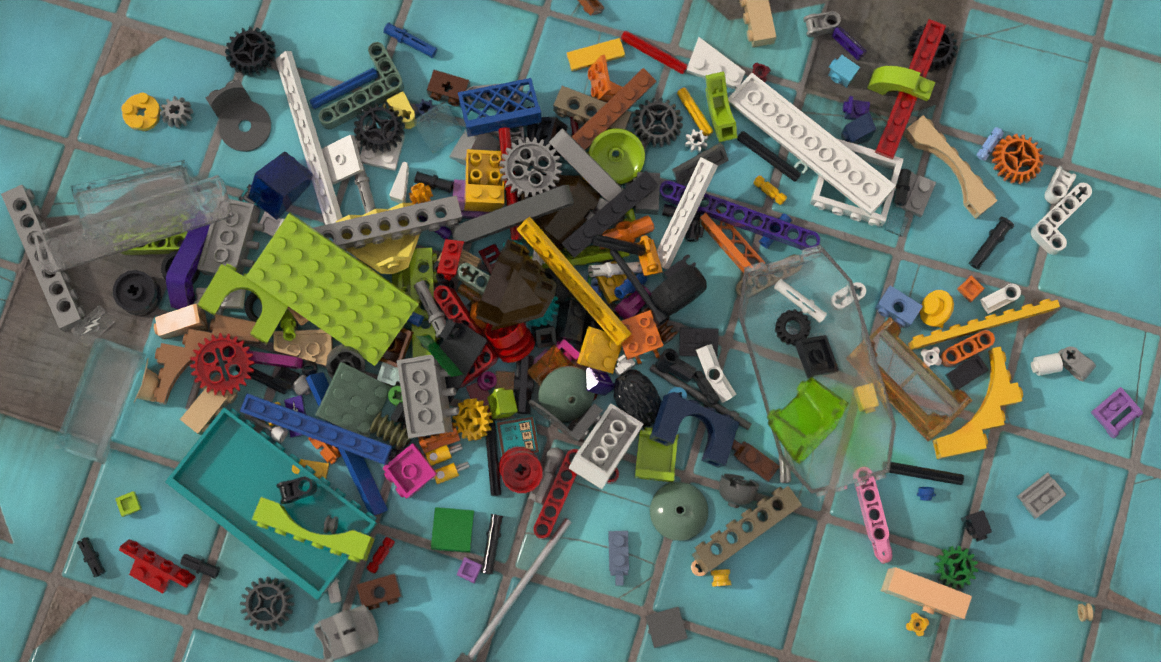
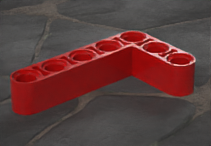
(464, 315)
(559, 503)

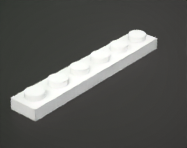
(685, 212)

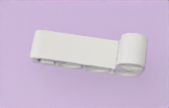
(1062, 214)

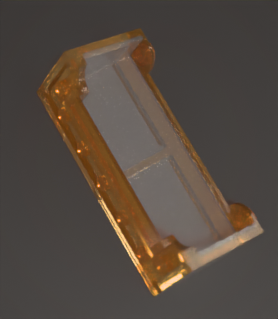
(913, 385)

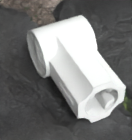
(999, 298)

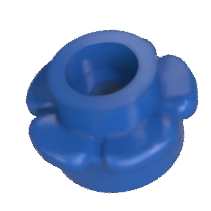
(926, 493)

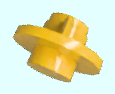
(936, 308)

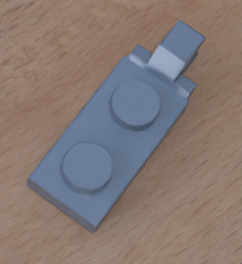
(618, 555)

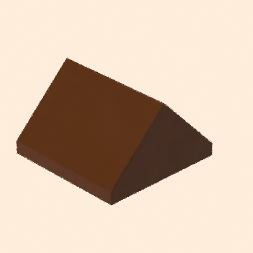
(398, 348)

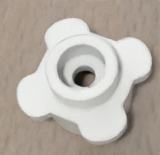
(935, 353)

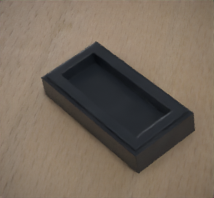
(967, 372)

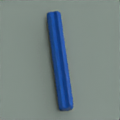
(343, 88)

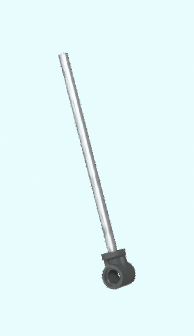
(515, 594)

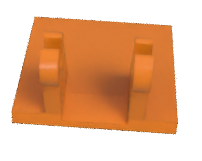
(602, 87)
(643, 337)

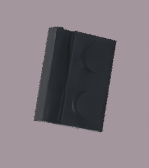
(695, 338)

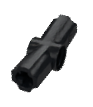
(523, 385)

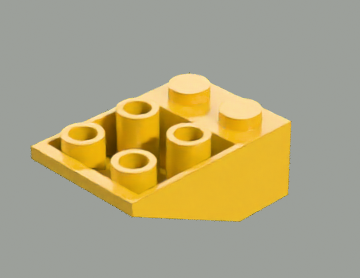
(483, 181)

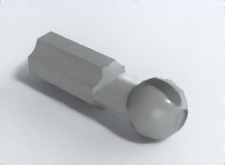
(554, 458)

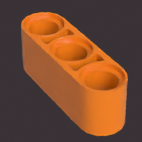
(973, 342)

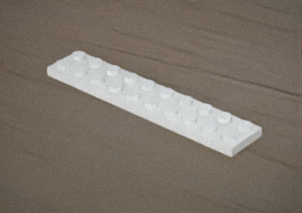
(811, 144)

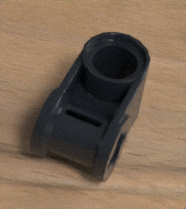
(293, 491)

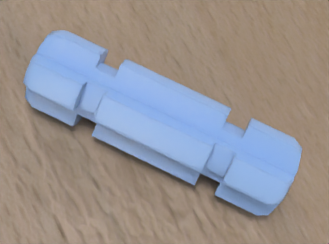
(990, 143)

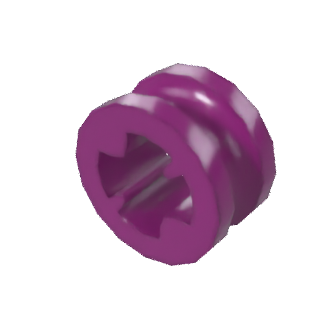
(487, 375)

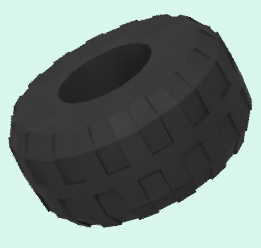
(679, 290)

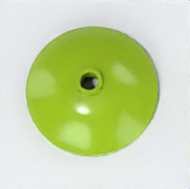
(630, 158)

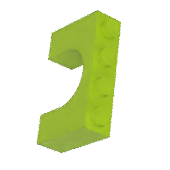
(227, 281)

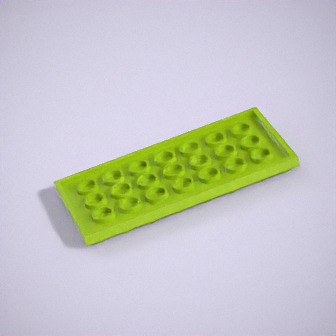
(332, 289)

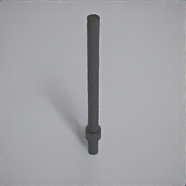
(699, 396)

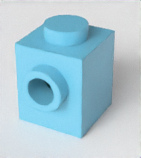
(843, 70)

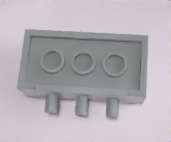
(231, 240)
(425, 396)

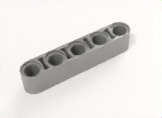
(585, 165)

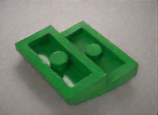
(452, 530)

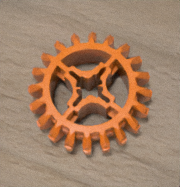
(1032, 160)

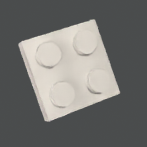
(387, 160)

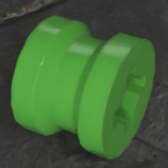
(396, 390)

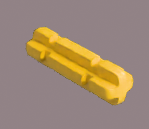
(770, 190)

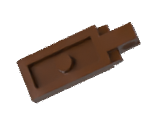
(754, 460)

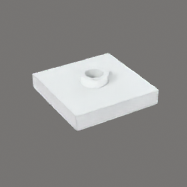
(342, 159)

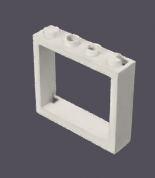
(856, 213)

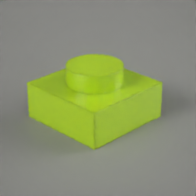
(128, 504)

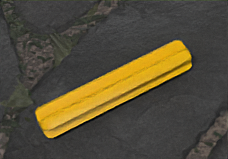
(694, 111)

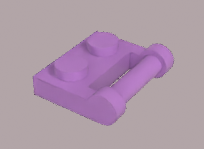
(1112, 407)

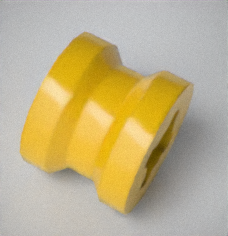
(721, 577)

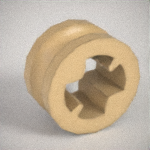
(1085, 612)

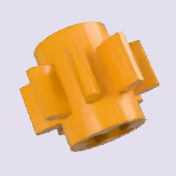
(420, 193)

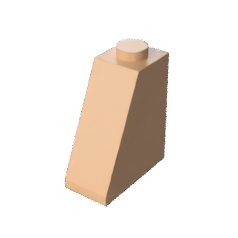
(180, 321)

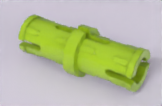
(288, 325)

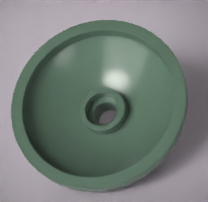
(562, 385)
(675, 525)

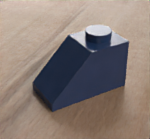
(859, 130)

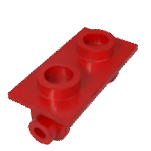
(450, 258)

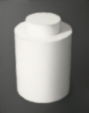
(1047, 364)

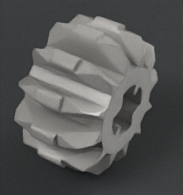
(176, 119)

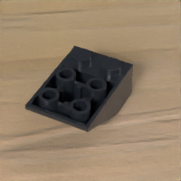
(574, 321)

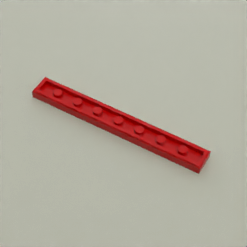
(905, 102)

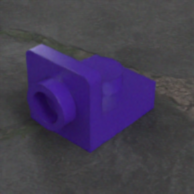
(854, 109)

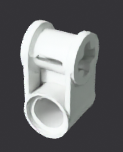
(1061, 183)

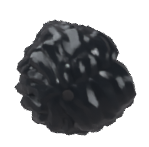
(637, 397)

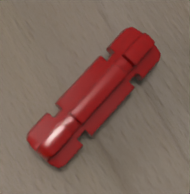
(380, 555)

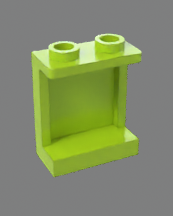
(654, 459)

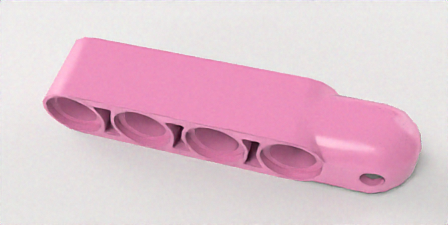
(883, 544)

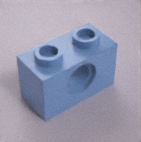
(909, 307)

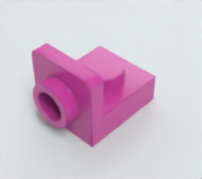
(569, 351)

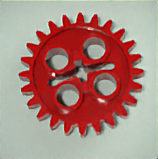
(205, 370)

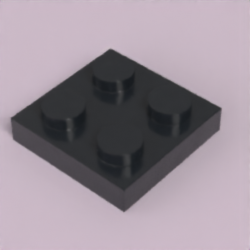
(816, 356)

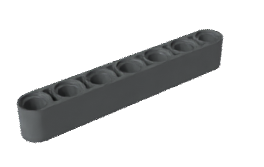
(513, 215)

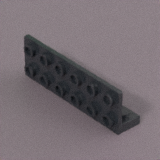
(463, 348)

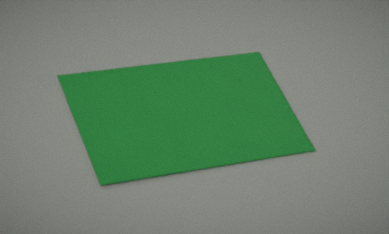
(439, 355)

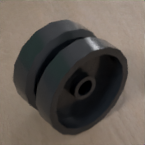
(138, 283)

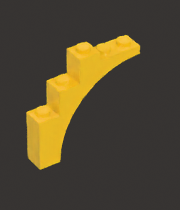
(989, 416)

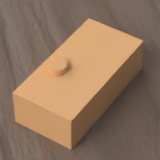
(926, 593)

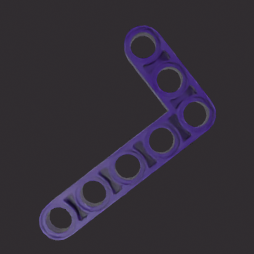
(183, 268)

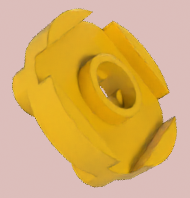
(137, 102)

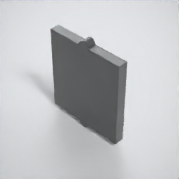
(666, 627)

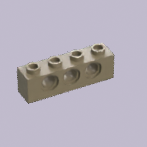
(586, 103)

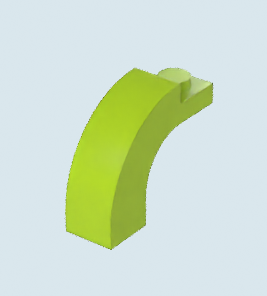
(900, 79)
(719, 108)

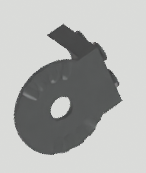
(234, 106)
(577, 428)

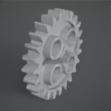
(538, 153)

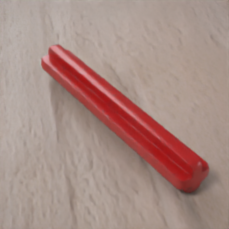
(654, 52)

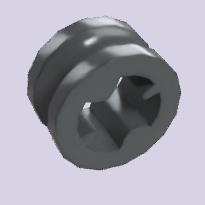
(331, 524)

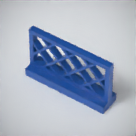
(506, 119)

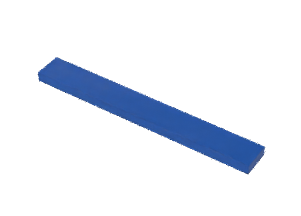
(316, 429)
(356, 464)

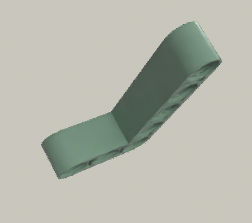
(367, 92)

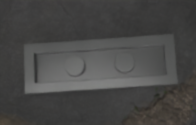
(684, 171)

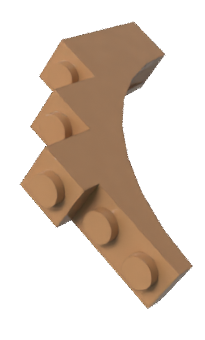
(177, 358)

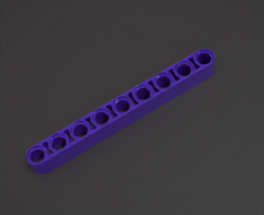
(746, 222)

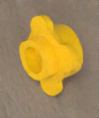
(923, 623)

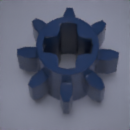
(423, 105)

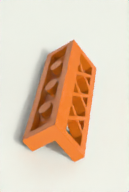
(726, 244)

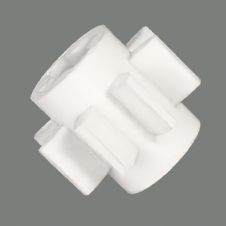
(696, 135)

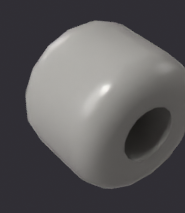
(301, 386)

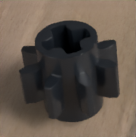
(694, 232)

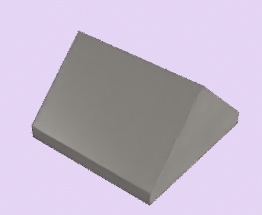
(477, 142)

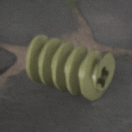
(390, 431)

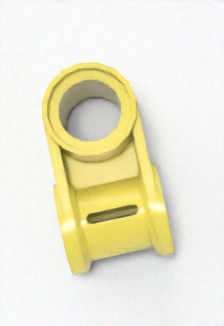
(401, 103)

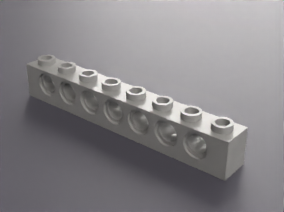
(14, 200)
(448, 206)

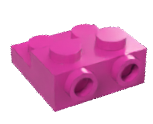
(409, 471)

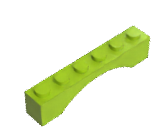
(275, 515)

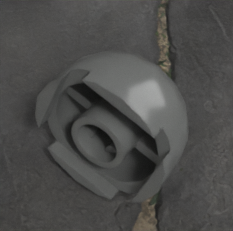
(345, 355)
(737, 490)

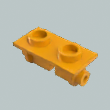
(650, 260)

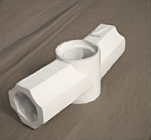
(721, 384)

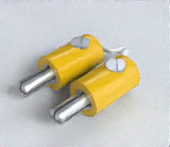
(442, 454)

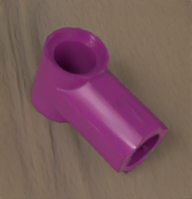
(630, 306)

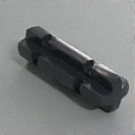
(705, 387)

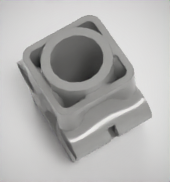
(347, 633)

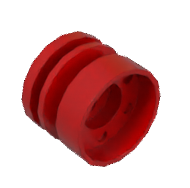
(511, 342)
(524, 480)

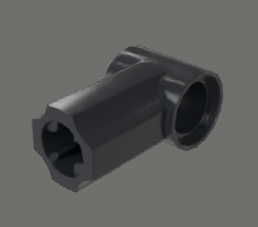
(670, 362)

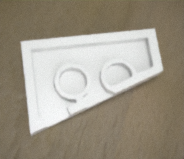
(708, 61)

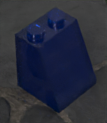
(279, 184)

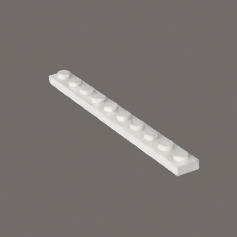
(308, 137)

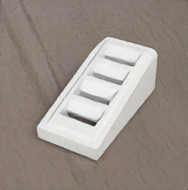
(399, 189)

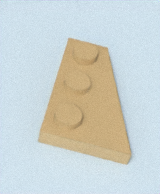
(308, 345)

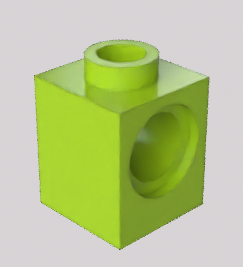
(502, 403)

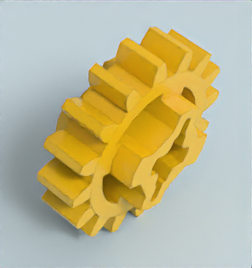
(473, 419)

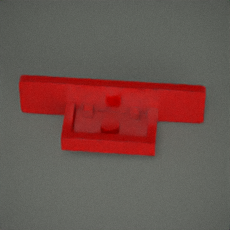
(154, 569)

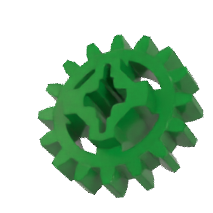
(963, 571)

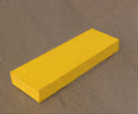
(587, 56)

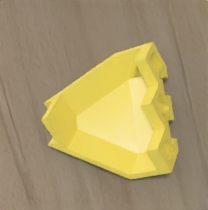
(391, 254)

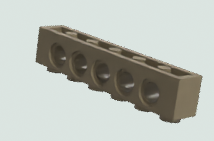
(788, 503)

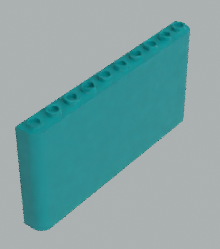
(235, 468)

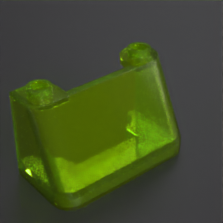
(807, 419)

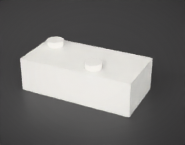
(606, 446)

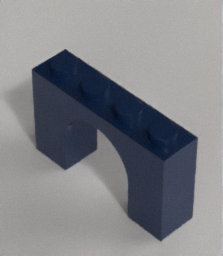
(720, 427)

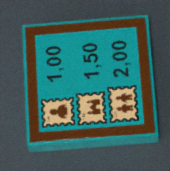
(517, 433)

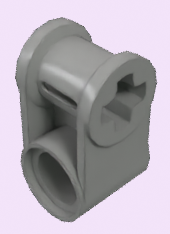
(818, 25)
(1077, 364)

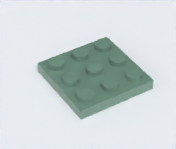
(353, 400)

